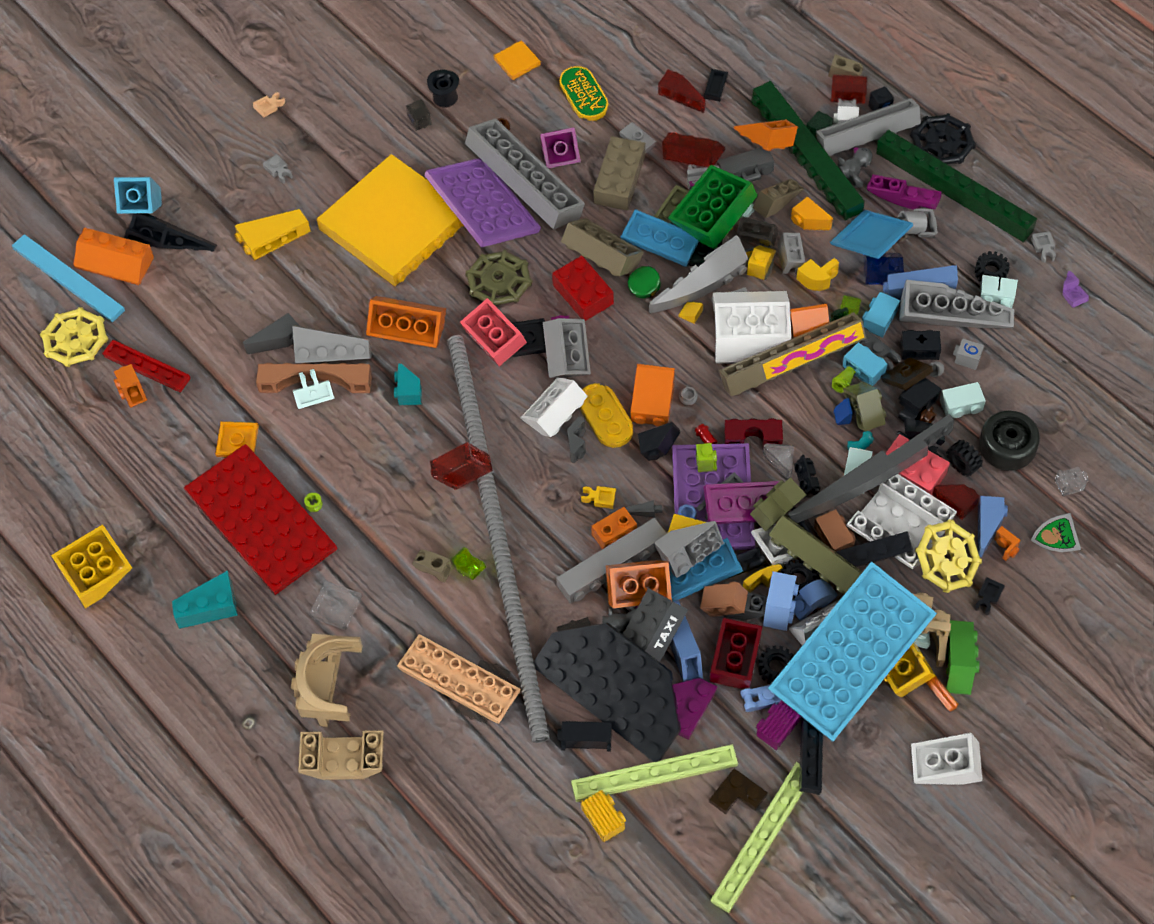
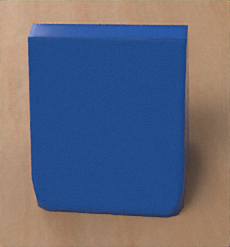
(843, 412)

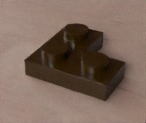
(737, 787)

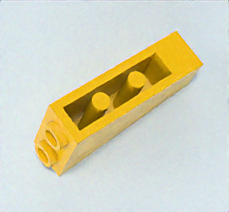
(271, 232)

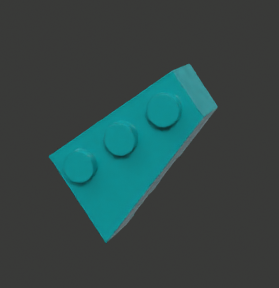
(206, 602)

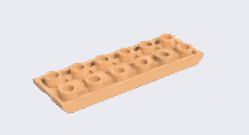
(458, 678)

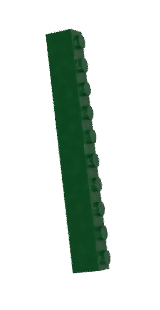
(810, 153)
(956, 186)

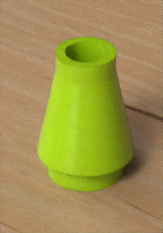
(843, 379)

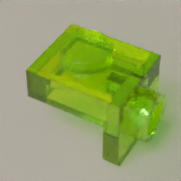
(468, 564)

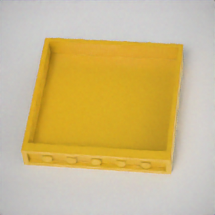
(390, 220)

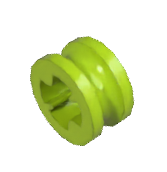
(313, 496)

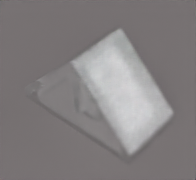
(780, 457)

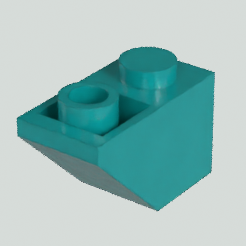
(408, 387)

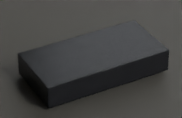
(715, 85)

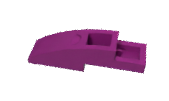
(901, 194)

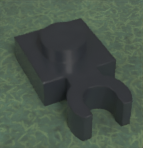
(990, 593)

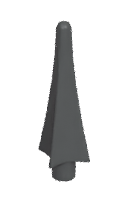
(645, 509)

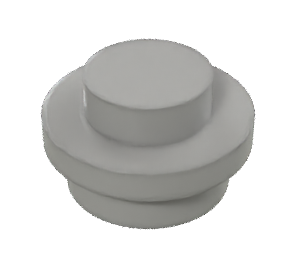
(688, 396)

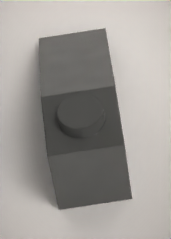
(272, 337)

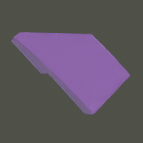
(1073, 292)

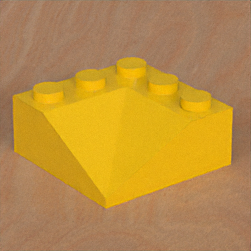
(92, 565)

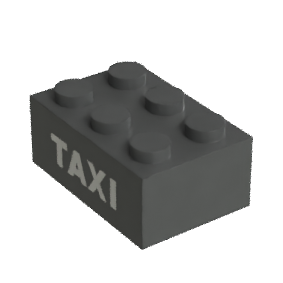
(655, 623)

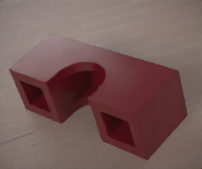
(769, 431)

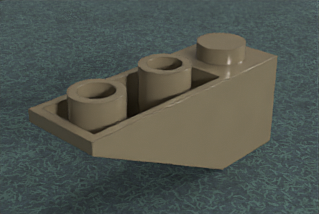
(776, 197)

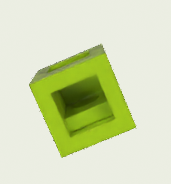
(706, 458)

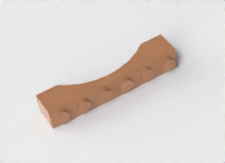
(276, 377)

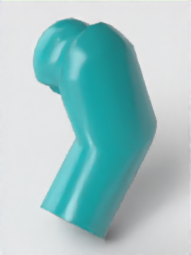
(863, 443)

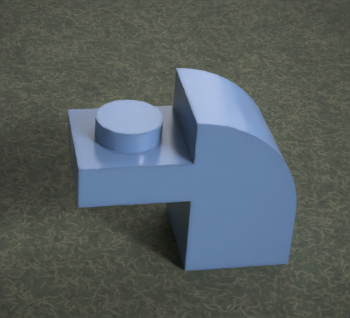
(812, 596)

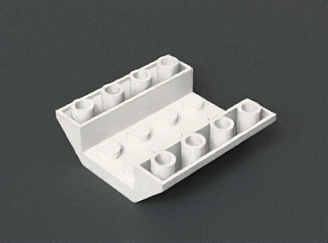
(749, 323)
(901, 508)

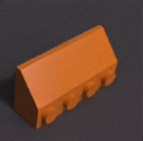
(112, 256)
(405, 321)

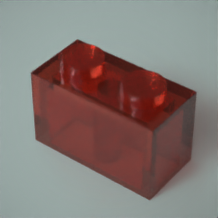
(849, 88)

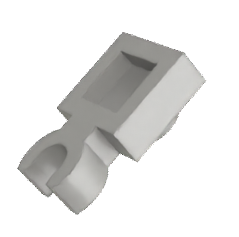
(277, 167)
(1044, 243)

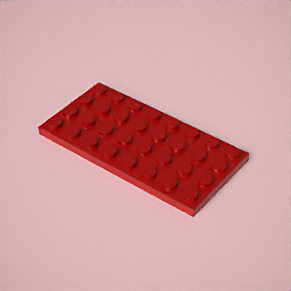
(260, 519)

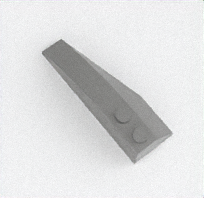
(717, 270)
(946, 306)

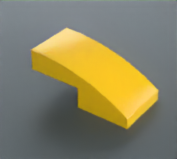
(761, 576)

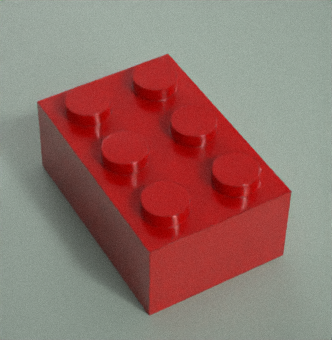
(583, 288)

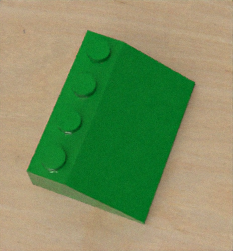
(713, 206)

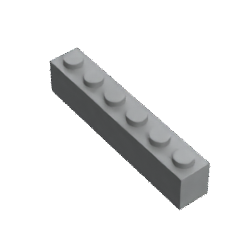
(869, 127)
(591, 572)

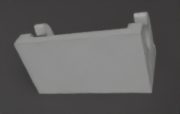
(790, 252)

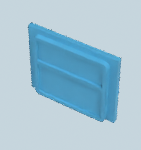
(871, 234)

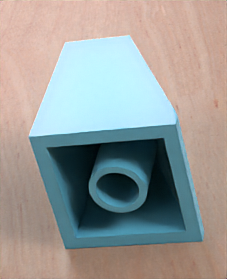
(137, 195)

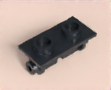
(805, 469)
(750, 560)

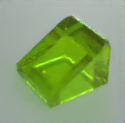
(852, 303)

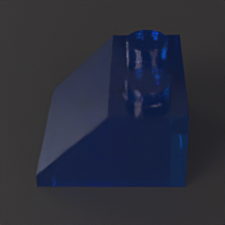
(877, 270)

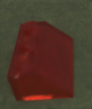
(691, 149)

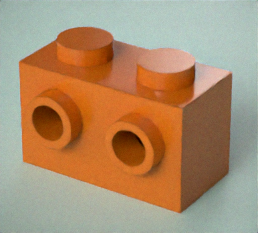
(129, 386)
(613, 527)

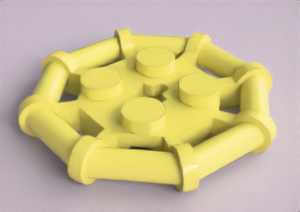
(70, 328)
(956, 549)

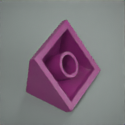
(559, 148)

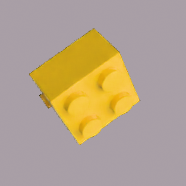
(909, 672)

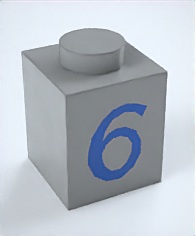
(968, 354)

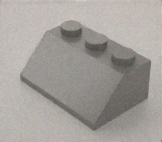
(566, 348)

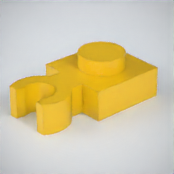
(602, 497)

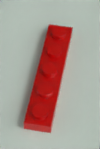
(147, 366)

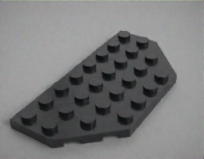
(615, 684)

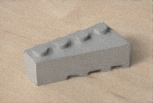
(322, 346)

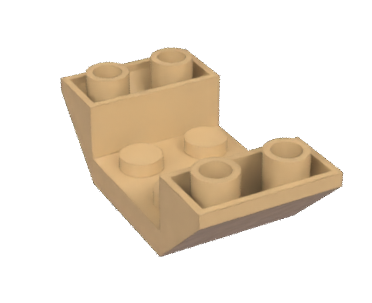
(341, 756)

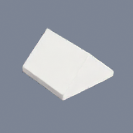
(774, 553)

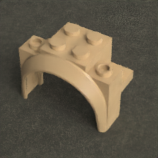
(938, 628)
(317, 679)

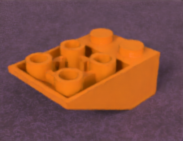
(770, 134)

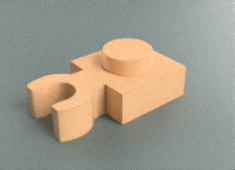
(267, 105)

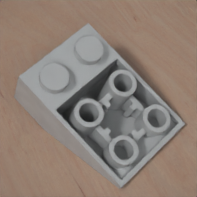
(688, 546)

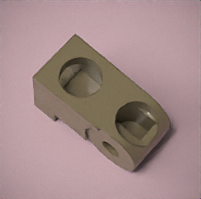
(845, 66)
(433, 564)

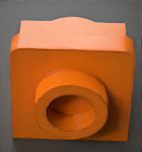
(1007, 540)

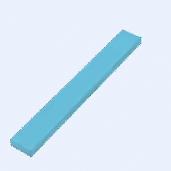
(68, 278)

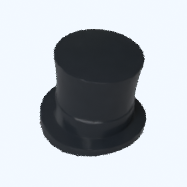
(443, 86)

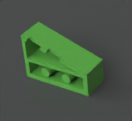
(961, 657)

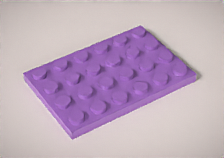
(482, 202)
(690, 483)

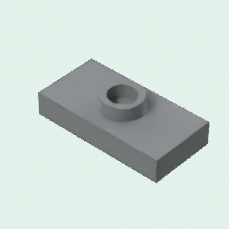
(634, 133)

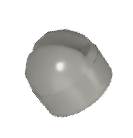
(937, 366)

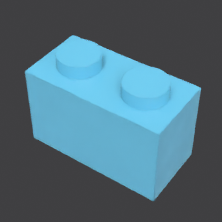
(880, 314)
(865, 363)

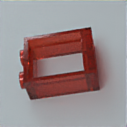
(478, 466)

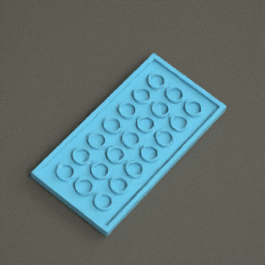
(852, 651)

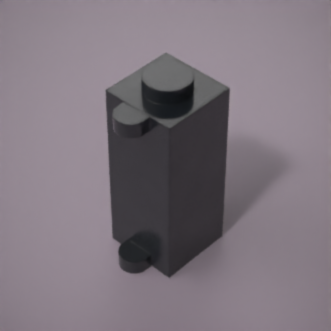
(585, 735)

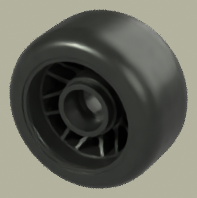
(1009, 440)

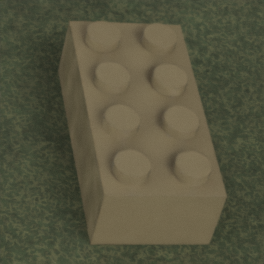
(619, 173)
(601, 247)

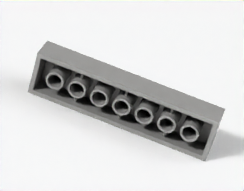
(524, 173)

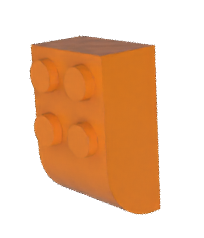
(630, 581)

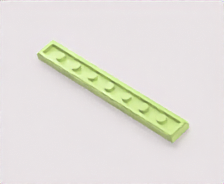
(655, 772)
(759, 842)

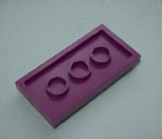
(734, 501)

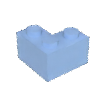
(779, 603)

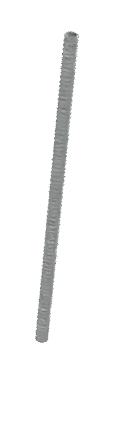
(500, 547)

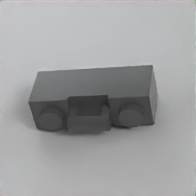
(749, 164)

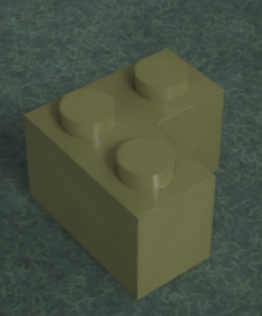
(866, 405)
(779, 502)

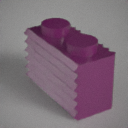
(777, 725)

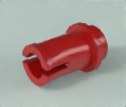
(703, 432)

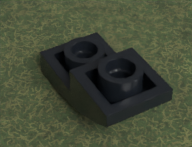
(915, 427)

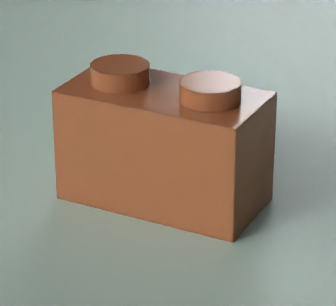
(833, 531)
(724, 599)

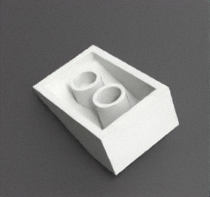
(947, 760)

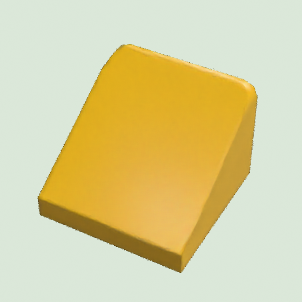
(691, 311)

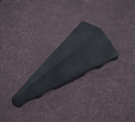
(161, 234)

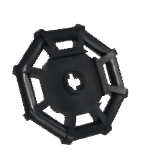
(946, 132)

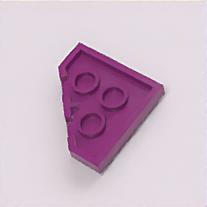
(692, 701)

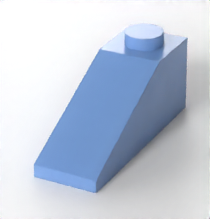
(990, 517)

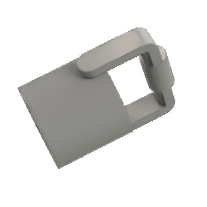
(919, 220)

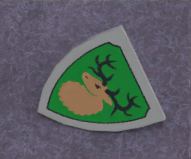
(1057, 534)

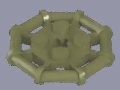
(501, 286)

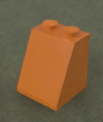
(652, 394)

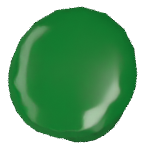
(644, 282)

